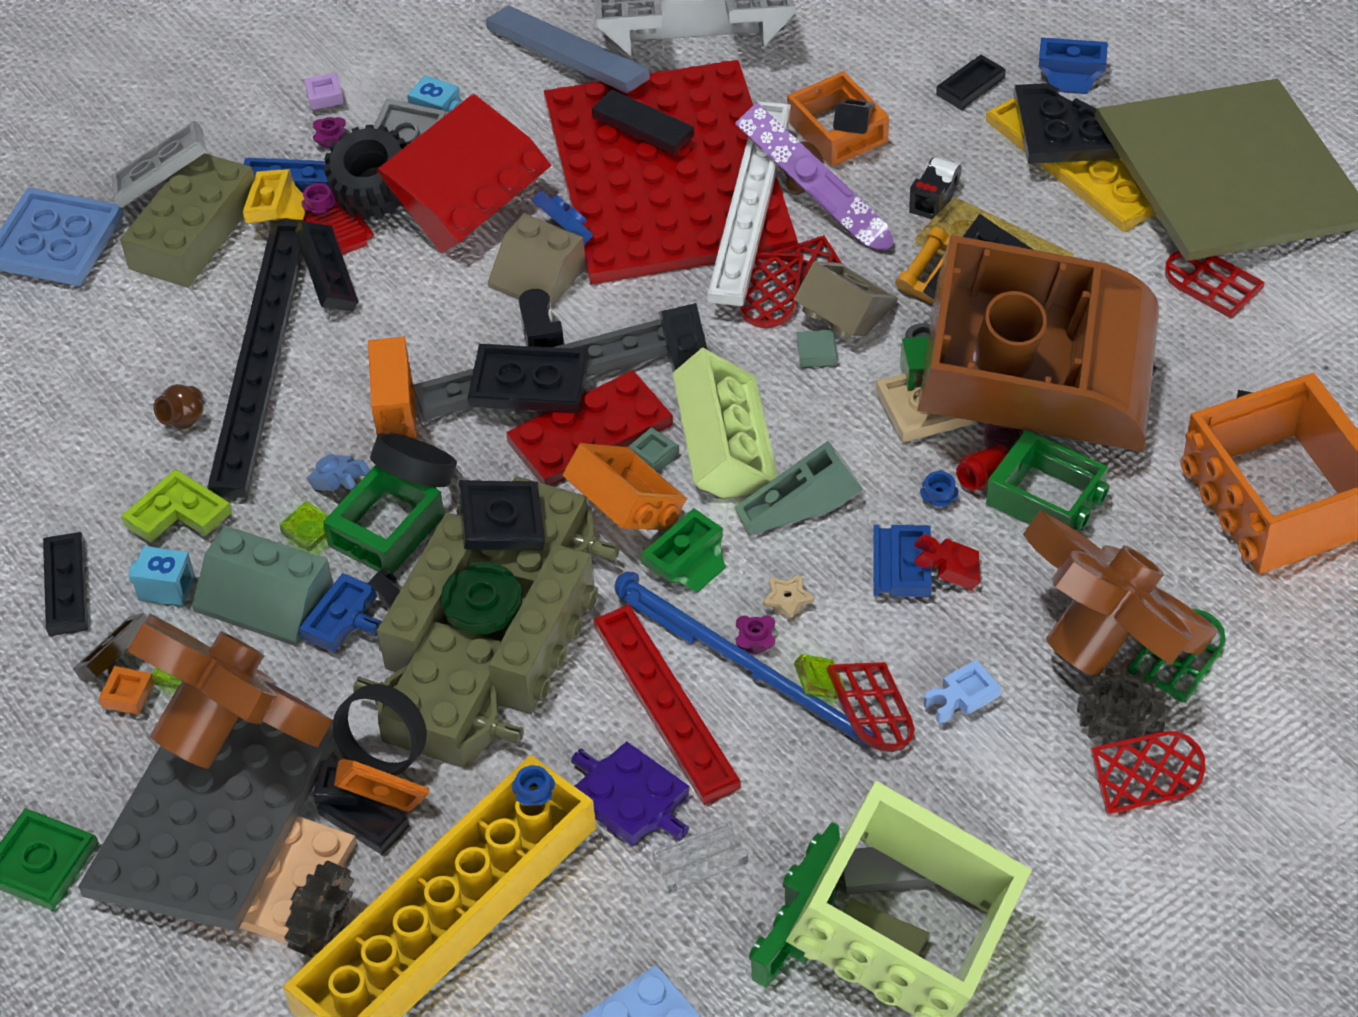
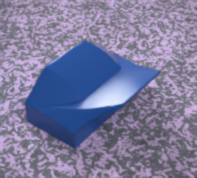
(1072, 63)

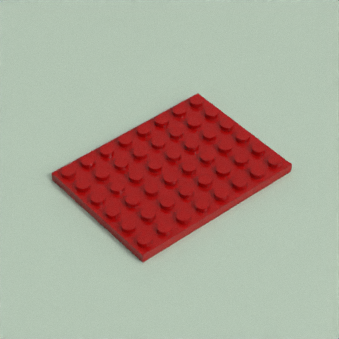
(653, 206)

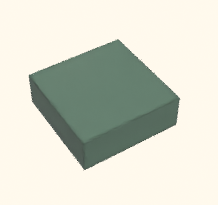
(816, 348)
(655, 449)

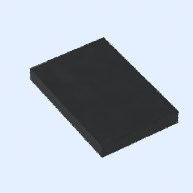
(528, 378)

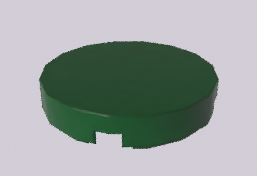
(481, 598)

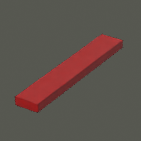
(667, 705)

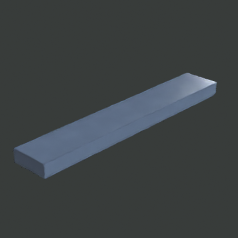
(568, 49)

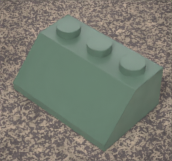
(260, 584)

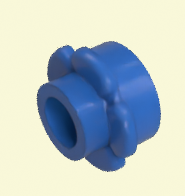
(939, 489)
(533, 777)

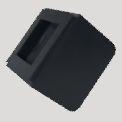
(853, 115)

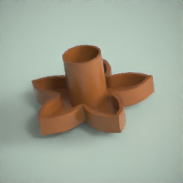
(1112, 599)
(217, 690)

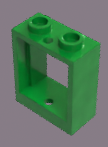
(1056, 461)
(369, 548)

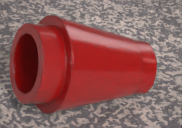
(979, 466)

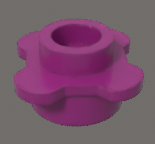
(328, 130)
(755, 642)

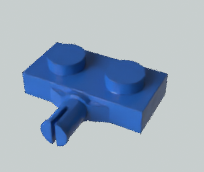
(340, 613)

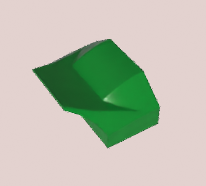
(688, 552)

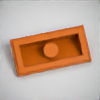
(379, 785)

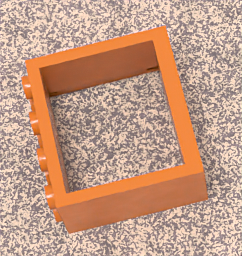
(1259, 419)

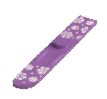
(815, 178)

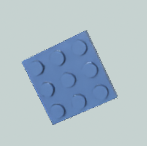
(56, 235)

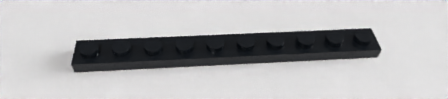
(257, 363)

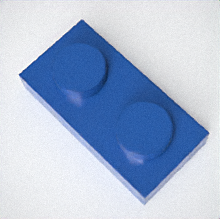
(563, 214)

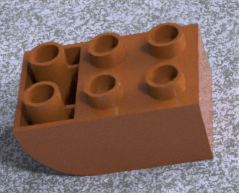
(1041, 344)

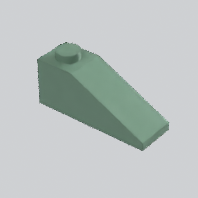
(801, 492)

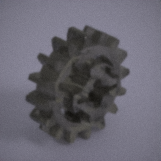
(1121, 707)
(319, 908)

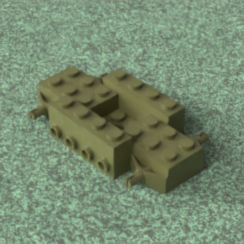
(465, 676)

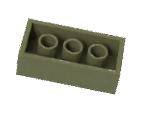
(188, 220)

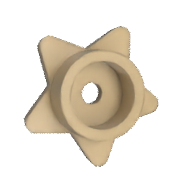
(787, 605)

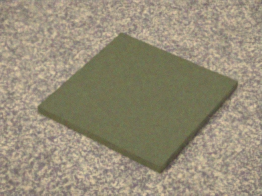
(1232, 168)

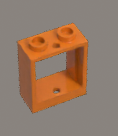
(835, 145)
(392, 387)
(624, 487)

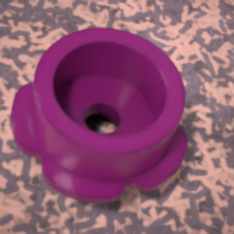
(318, 199)

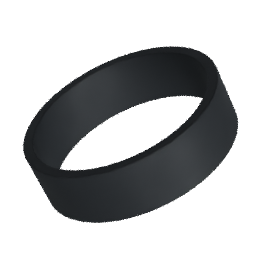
(413, 460)
(399, 703)

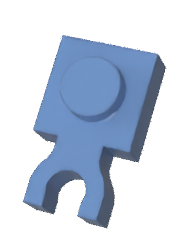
(336, 471)

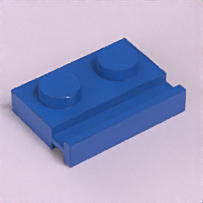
(894, 561)

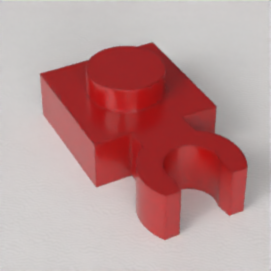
(954, 561)

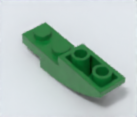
(772, 952)

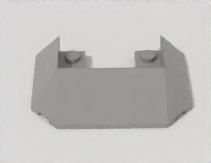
(668, 19)

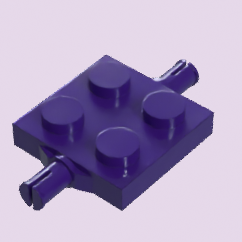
(632, 793)

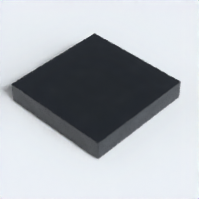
(501, 515)

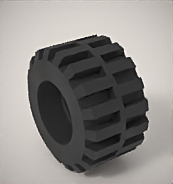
(352, 157)

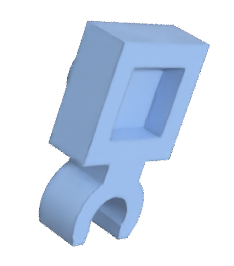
(965, 688)

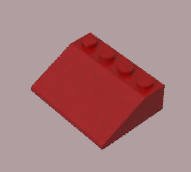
(462, 171)

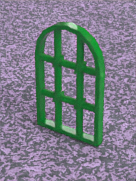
(1183, 665)

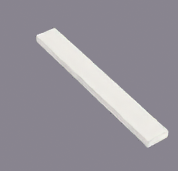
(745, 219)

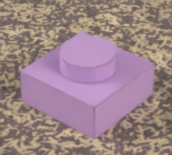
(323, 91)

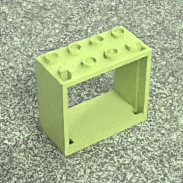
(939, 854)

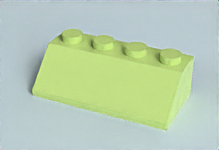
(723, 426)

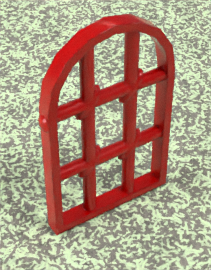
(1207, 300)
(878, 693)

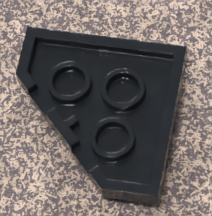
(1059, 128)

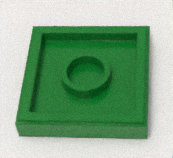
(42, 858)

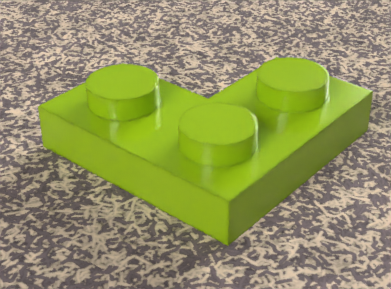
(172, 500)

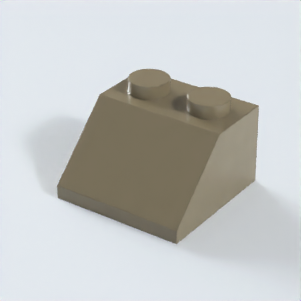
(537, 258)
(843, 299)

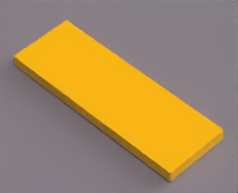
(1100, 183)

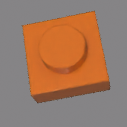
(126, 690)

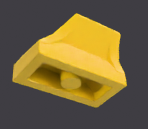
(273, 198)

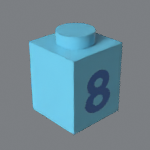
(435, 94)
(162, 576)

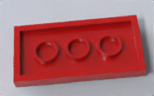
(608, 416)

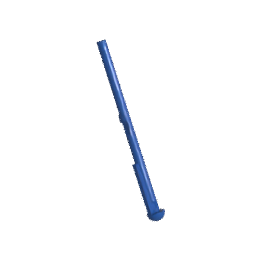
(689, 629)

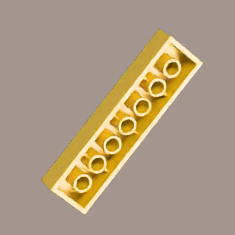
(443, 904)

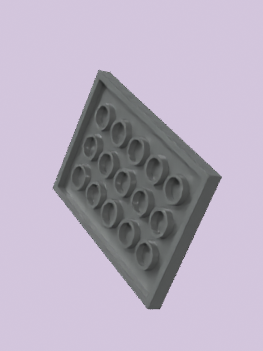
(206, 838)

